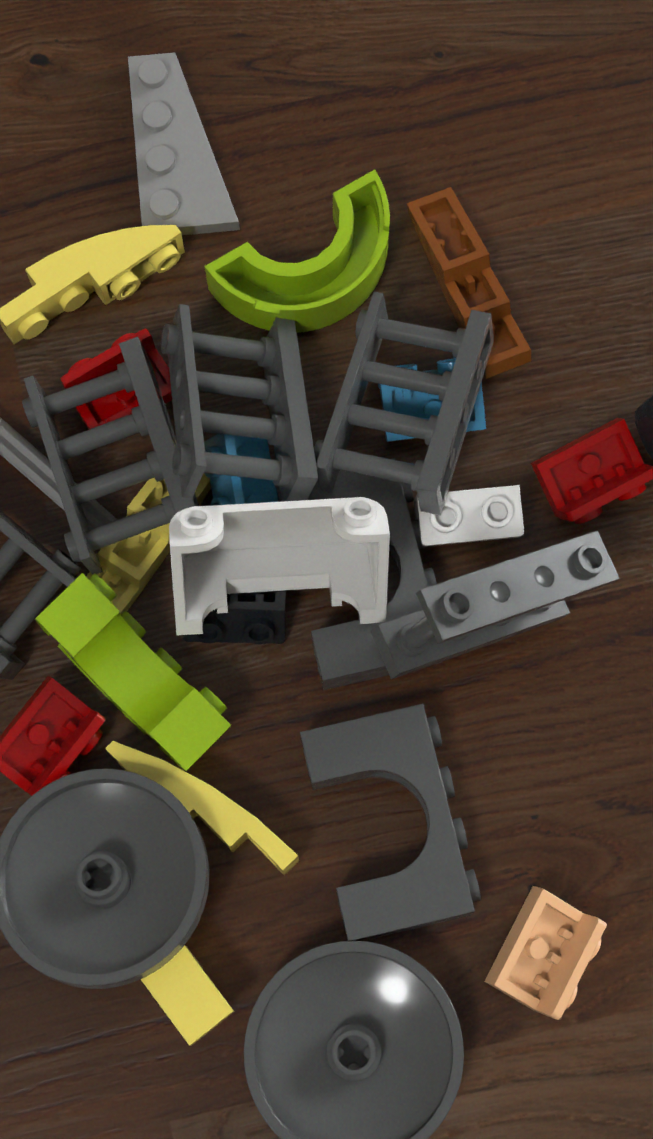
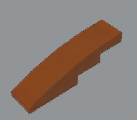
(466, 275)

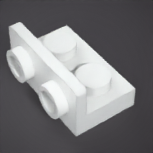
(473, 517)

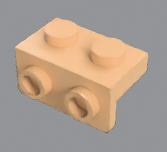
(546, 953)

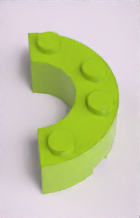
(319, 288)
(130, 674)

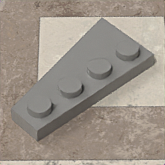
(173, 155)

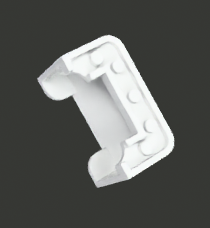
(279, 548)

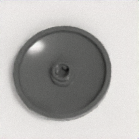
(101, 878)
(353, 1046)

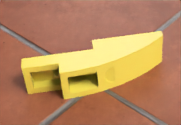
(105, 263)

